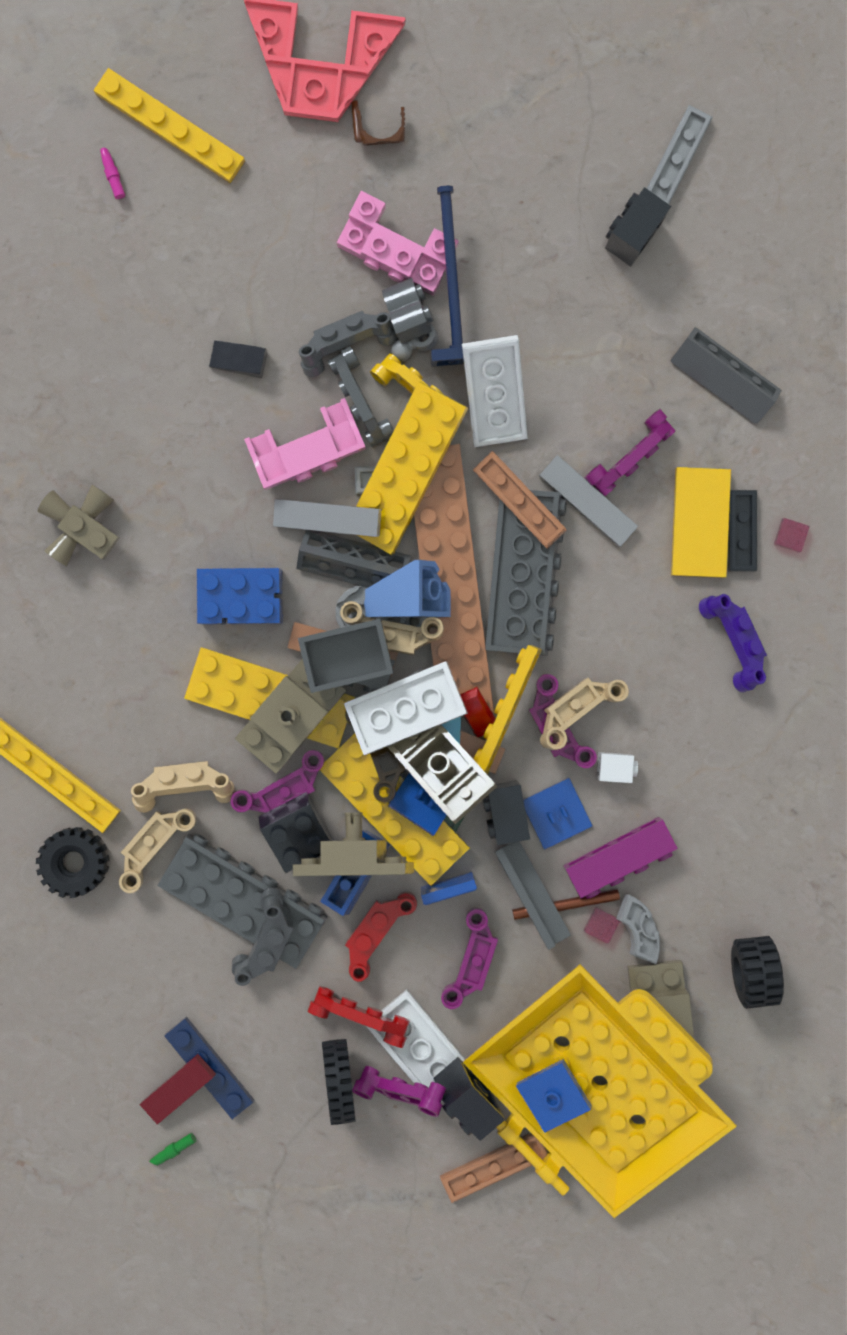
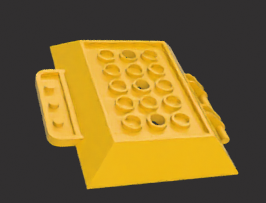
(649, 1073)

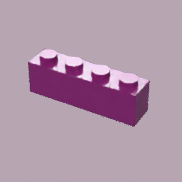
(620, 857)

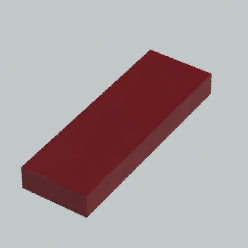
(177, 1089)

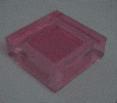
(791, 535)
(601, 925)

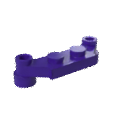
(743, 638)

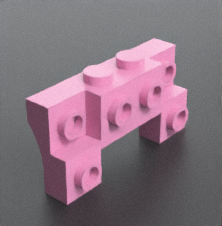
(389, 250)
(309, 453)

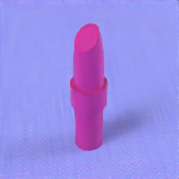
(112, 174)

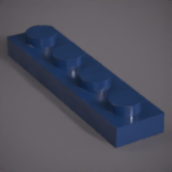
(224, 1085)

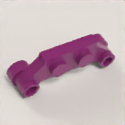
(660, 430)
(544, 699)
(283, 789)
(474, 962)
(426, 1098)

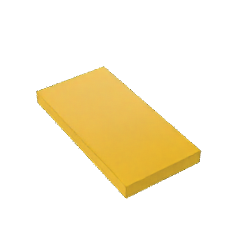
(700, 522)

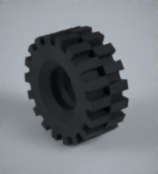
(53, 868)

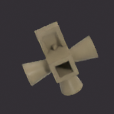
(79, 525)

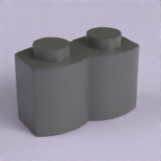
(407, 310)

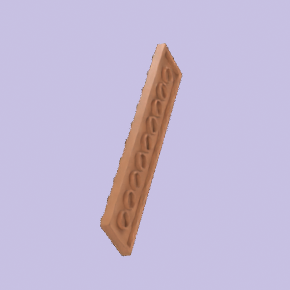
(446, 538)

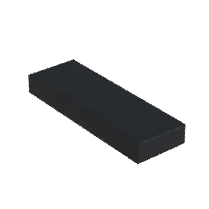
(742, 531)

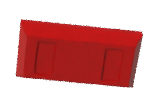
(478, 711)

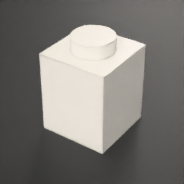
(616, 767)

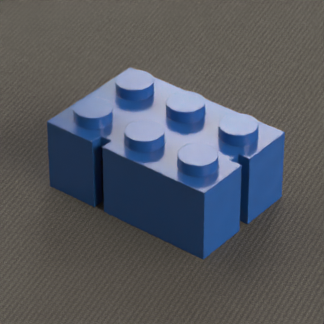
(239, 596)

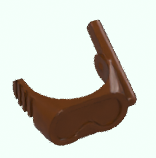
(361, 135)

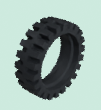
(338, 1081)

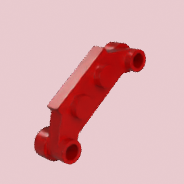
(372, 931)
(372, 1017)

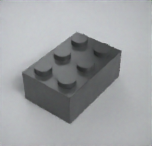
(346, 655)

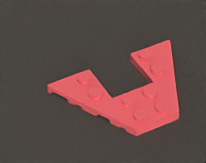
(319, 87)

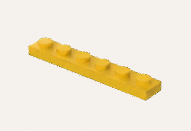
(169, 125)
(506, 707)
(56, 778)

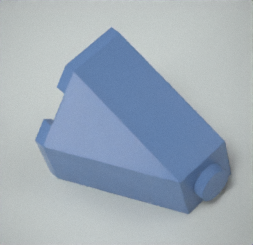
(410, 593)

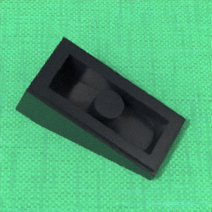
(238, 358)

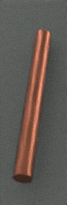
(573, 903)

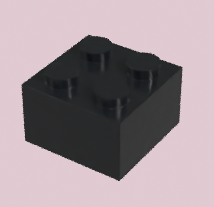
(639, 223)
(507, 813)
(294, 831)
(468, 1100)

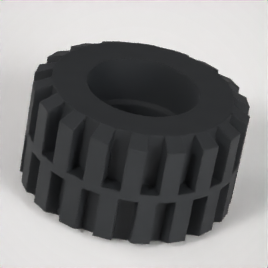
(757, 972)

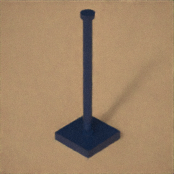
(453, 354)

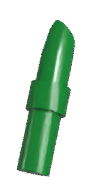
(173, 1149)

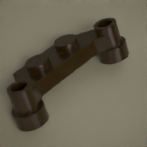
(388, 771)

